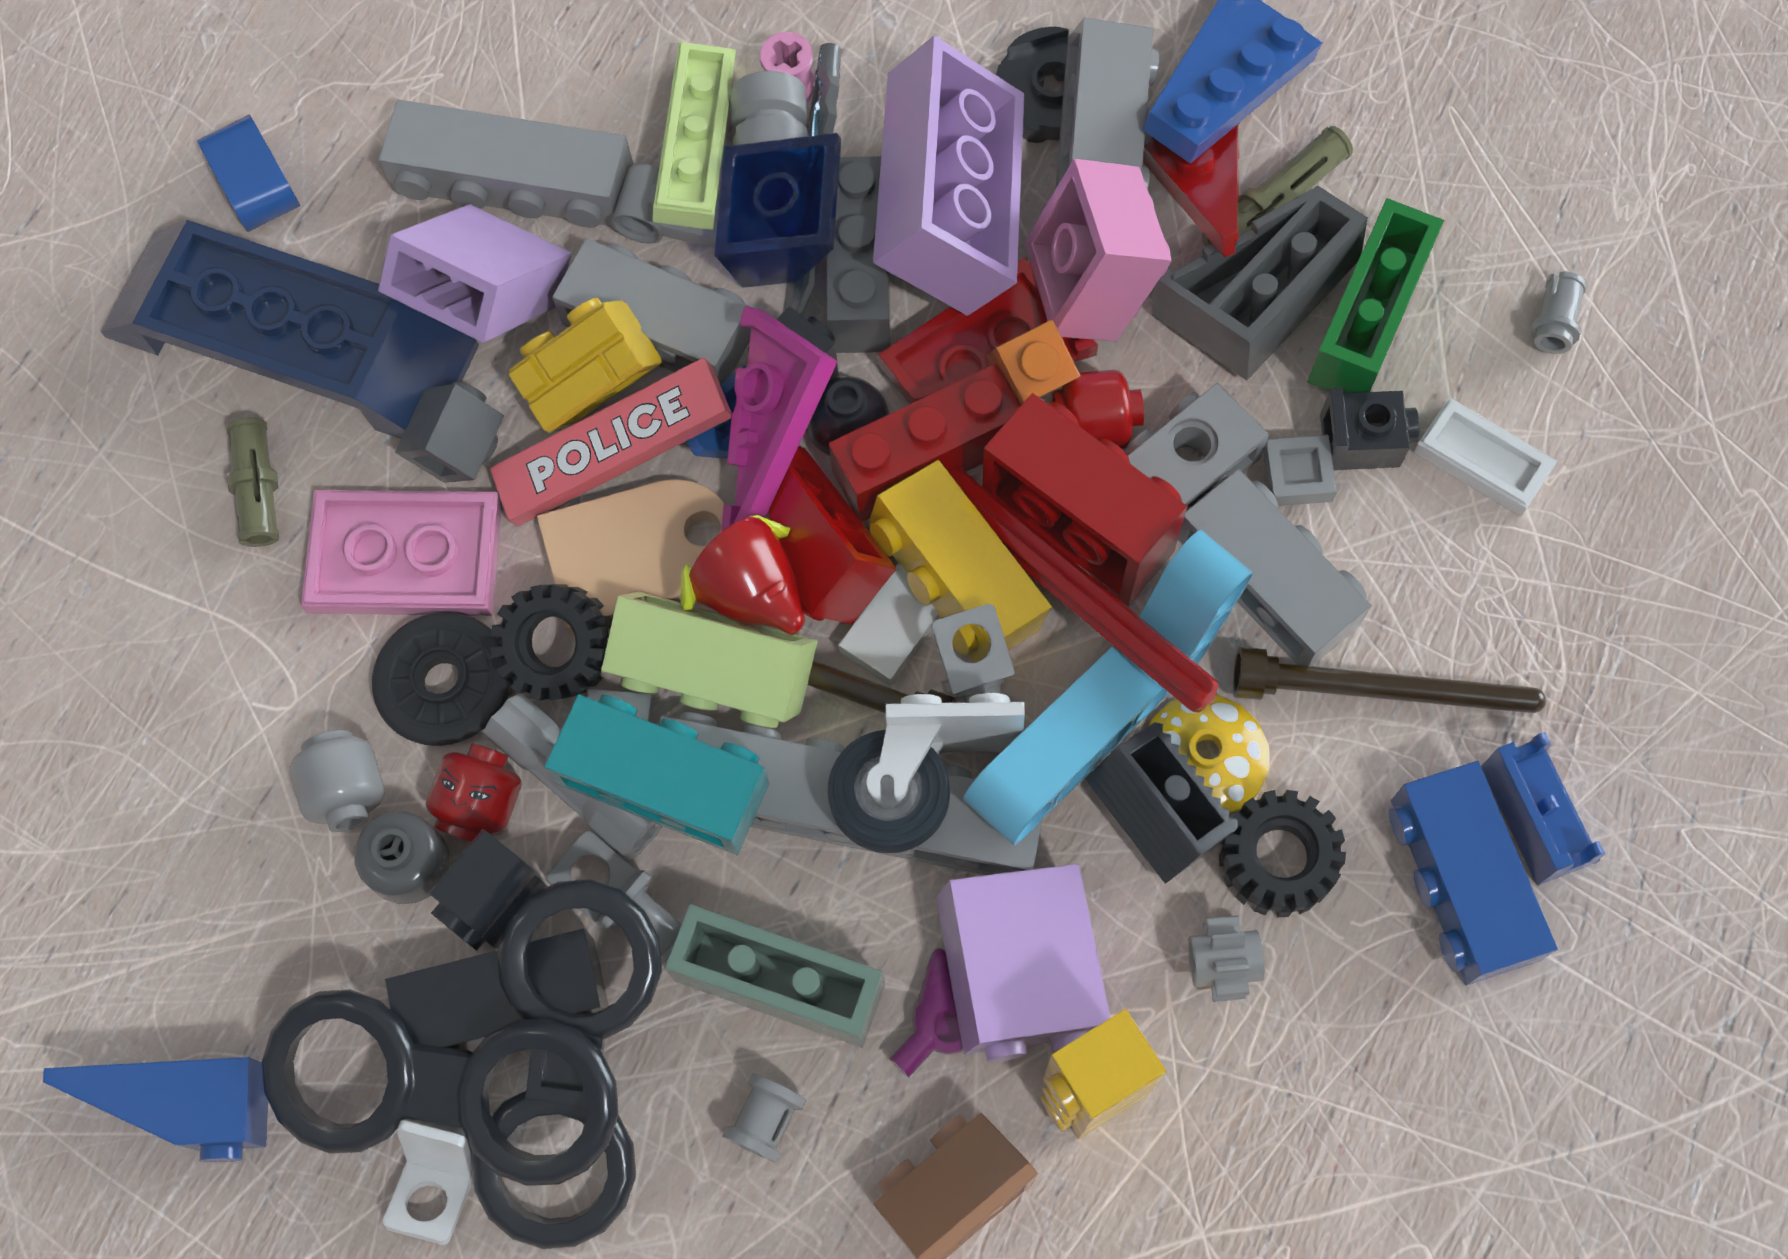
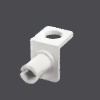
(434, 1157)

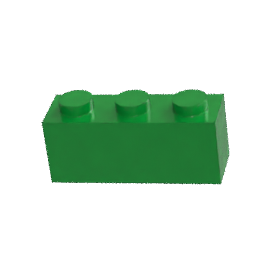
(1375, 299)

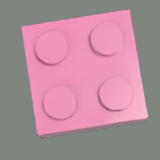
(1097, 250)

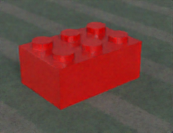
(1084, 496)

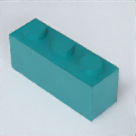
(659, 772)

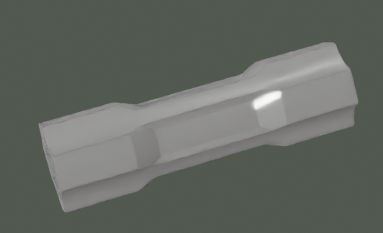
(528, 739)

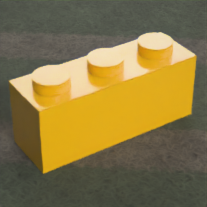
(955, 558)
(1100, 1075)

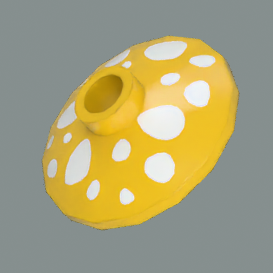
(1241, 744)

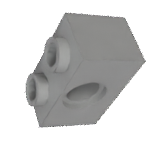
(1214, 427)

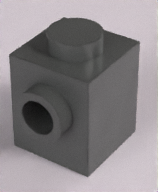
(451, 432)

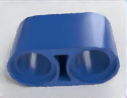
(248, 173)

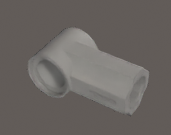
(635, 212)

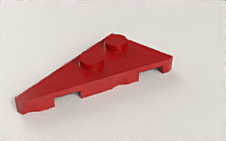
(1203, 188)

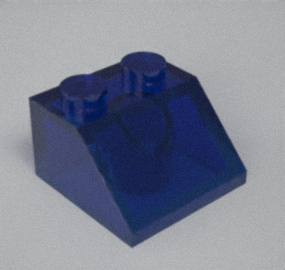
(777, 208)

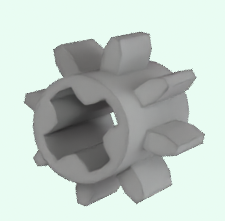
(1226, 958)

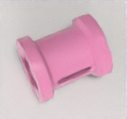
(789, 54)

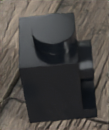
(1356, 441)

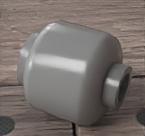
(337, 780)

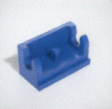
(1539, 810)

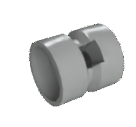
(768, 107)

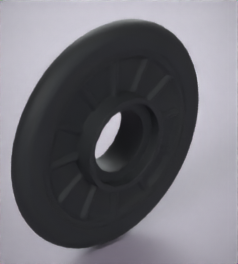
(414, 651)

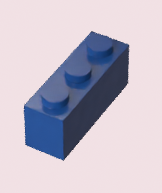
(1470, 874)

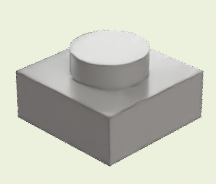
(1300, 470)

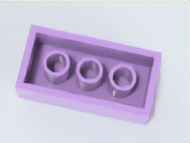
(950, 178)

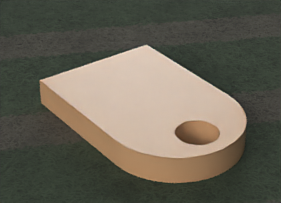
(628, 540)

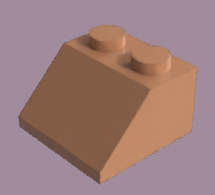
(953, 1189)

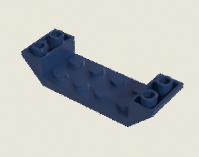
(287, 322)

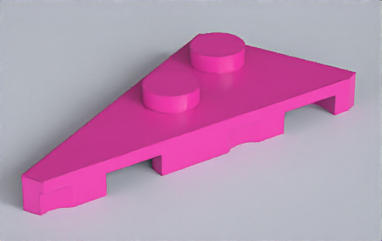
(771, 410)

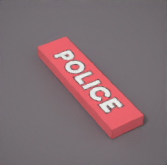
(611, 442)

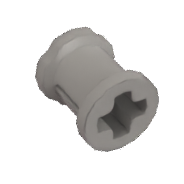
(764, 1117)

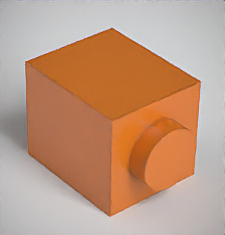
(1035, 362)

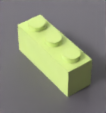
(708, 659)

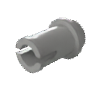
(1557, 325)

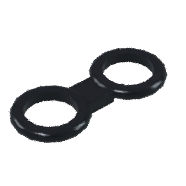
(551, 1081)
(440, 1086)

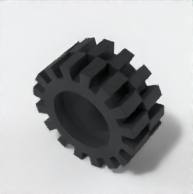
(516, 646)
(1314, 831)

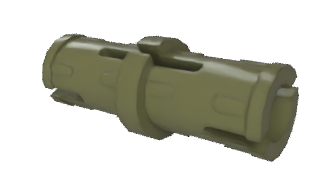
(252, 482)

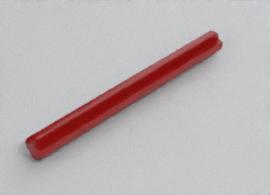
(1093, 601)

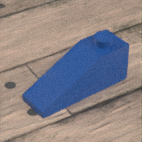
(190, 1103)

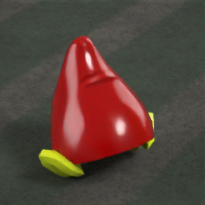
(746, 577)

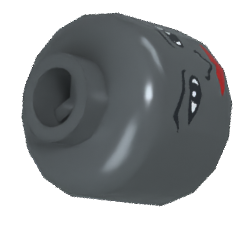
(401, 857)

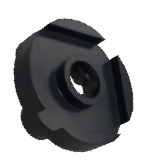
(1025, 66)

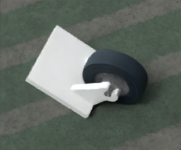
(892, 784)

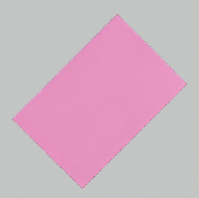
(402, 552)

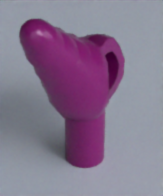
(933, 1019)

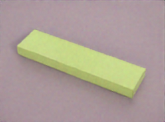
(694, 136)

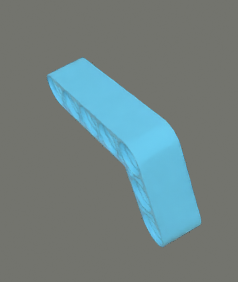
(1110, 697)

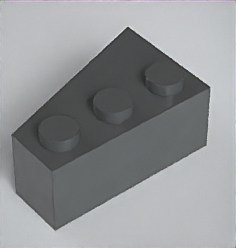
(1258, 296)

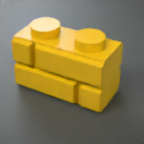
(583, 364)

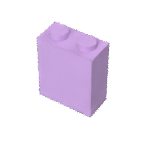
(473, 272)
(1021, 960)

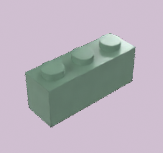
(776, 975)

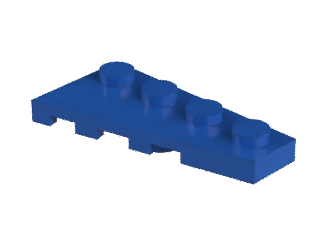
(1227, 73)

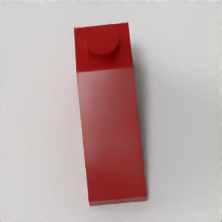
(828, 545)

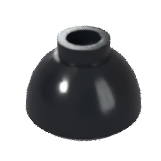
(843, 408)

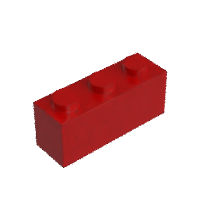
(942, 427)

